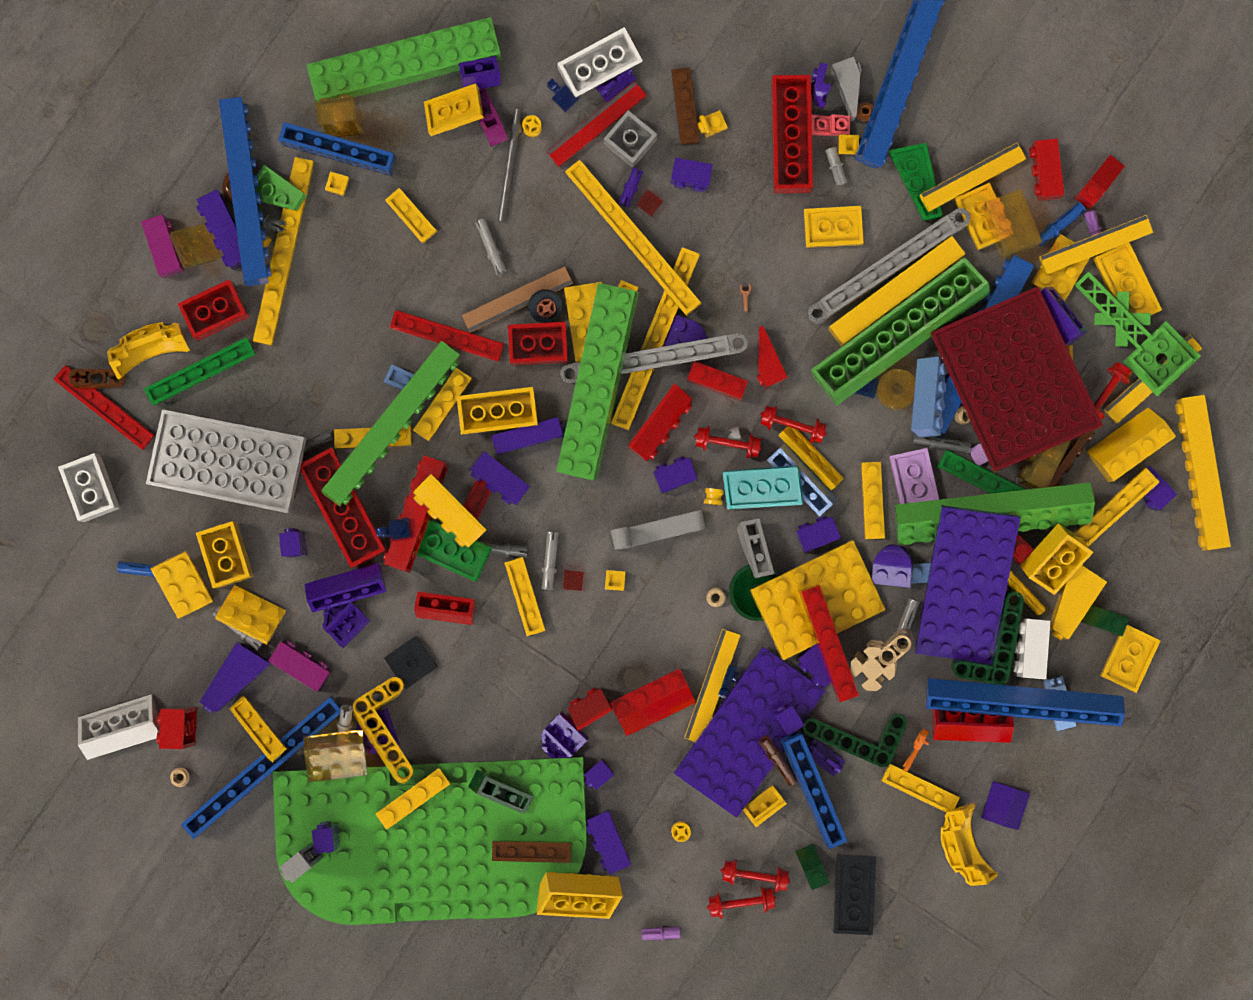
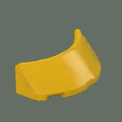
(144, 344)
(961, 848)

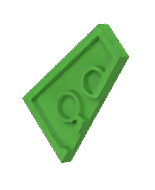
(277, 190)

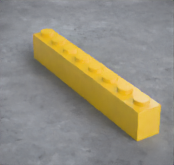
(896, 291)
(1203, 473)

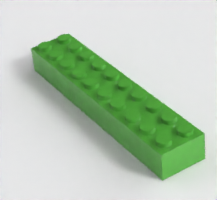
(403, 61)
(900, 331)
(597, 381)
(1036, 507)

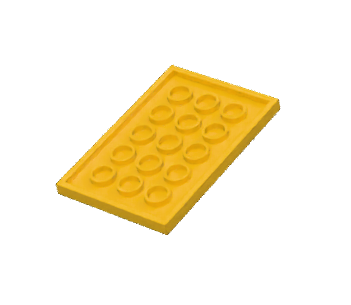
(845, 588)

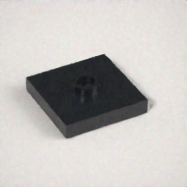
(410, 662)

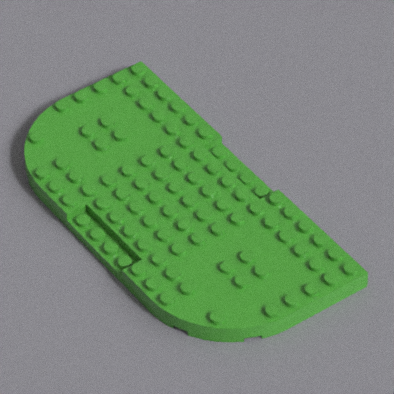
(439, 854)

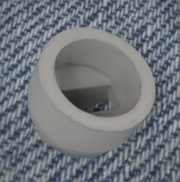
(735, 433)

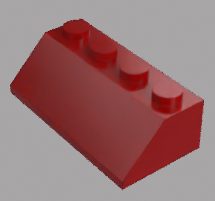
(660, 422)
(652, 702)
(971, 726)

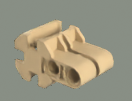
(878, 662)

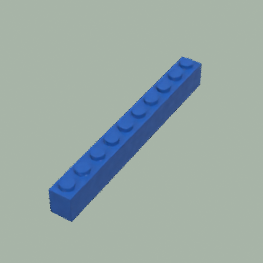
(898, 82)
(243, 191)
(1006, 286)
(1025, 702)
(260, 769)

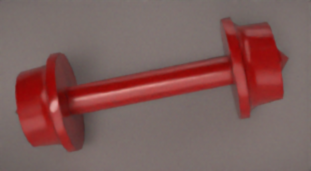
(1119, 373)
(817, 432)
(752, 447)
(780, 879)
(766, 899)

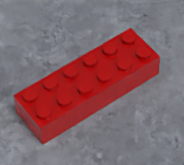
(791, 134)
(348, 523)

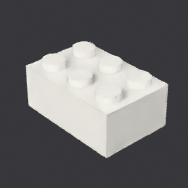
(89, 487)
(1032, 649)

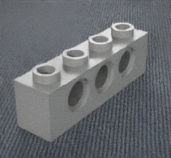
(300, 863)

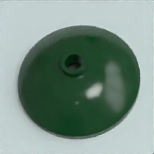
(740, 594)

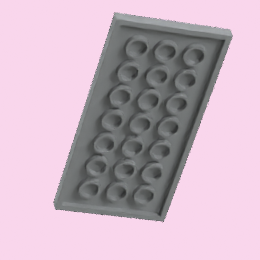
(226, 461)

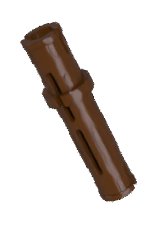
(774, 754)

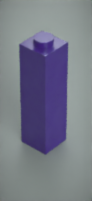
(528, 436)

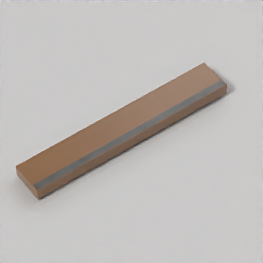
(515, 300)

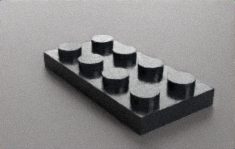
(854, 894)

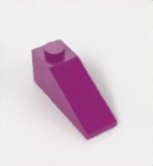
(491, 123)

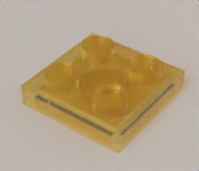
(194, 246)

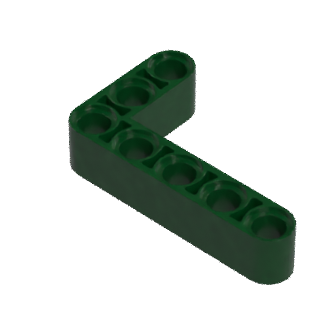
(1000, 646)
(856, 743)

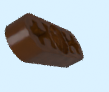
(83, 383)

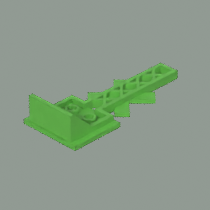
(1143, 359)

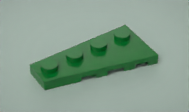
(917, 175)

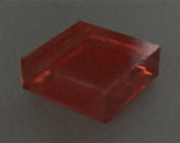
(649, 203)
(573, 580)

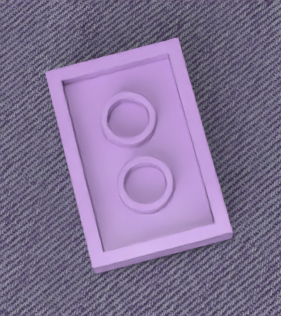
(914, 476)

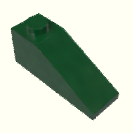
(500, 791)

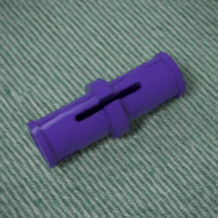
(630, 187)

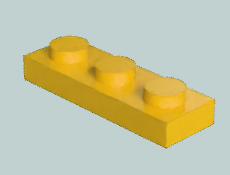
(411, 215)

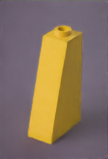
(1074, 602)

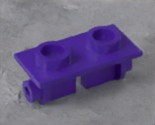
(615, 85)
(825, 757)

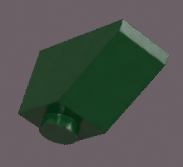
(1106, 620)
(812, 867)

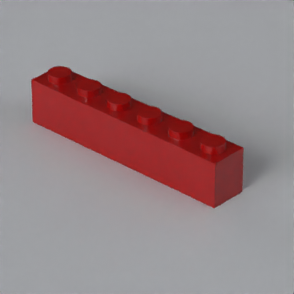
(403, 552)
(828, 643)

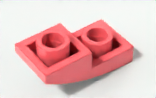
(830, 125)

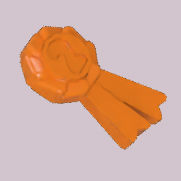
(920, 739)

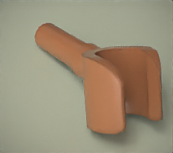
(745, 296)

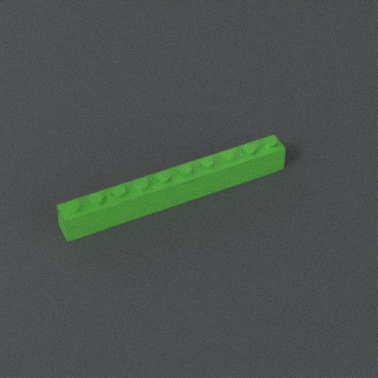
(389, 425)

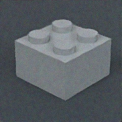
(630, 139)

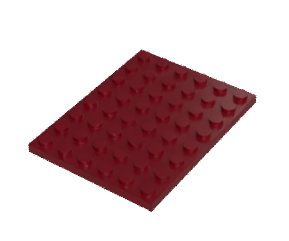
(1016, 379)

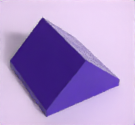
(1005, 805)

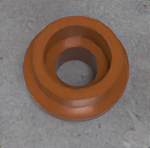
(860, 115)

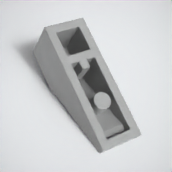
(847, 79)
(755, 547)

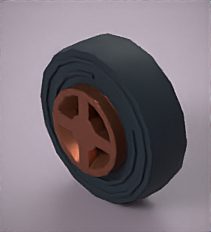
(545, 312)

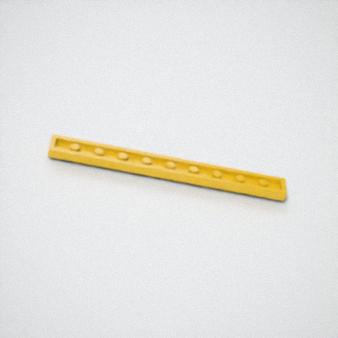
(633, 237)
(282, 258)
(655, 338)

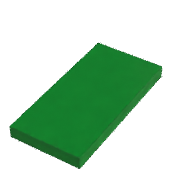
(446, 552)

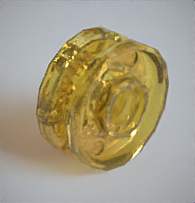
(886, 395)

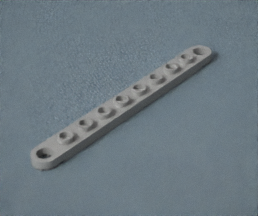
(889, 265)
(672, 355)

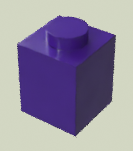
(788, 718)
(598, 774)

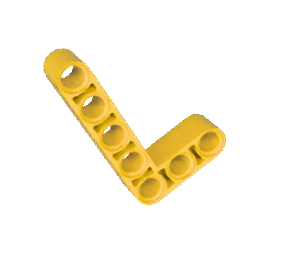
(381, 730)

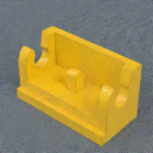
(764, 806)

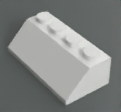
(599, 62)
(118, 727)

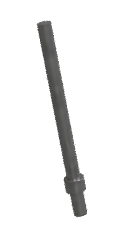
(515, 129)

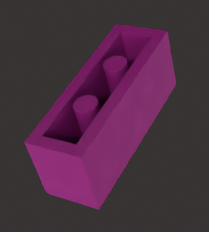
(161, 247)
(300, 665)

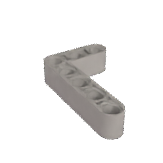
(657, 530)

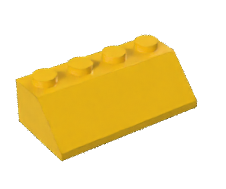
(497, 410)
(1130, 444)
(448, 511)
(578, 895)

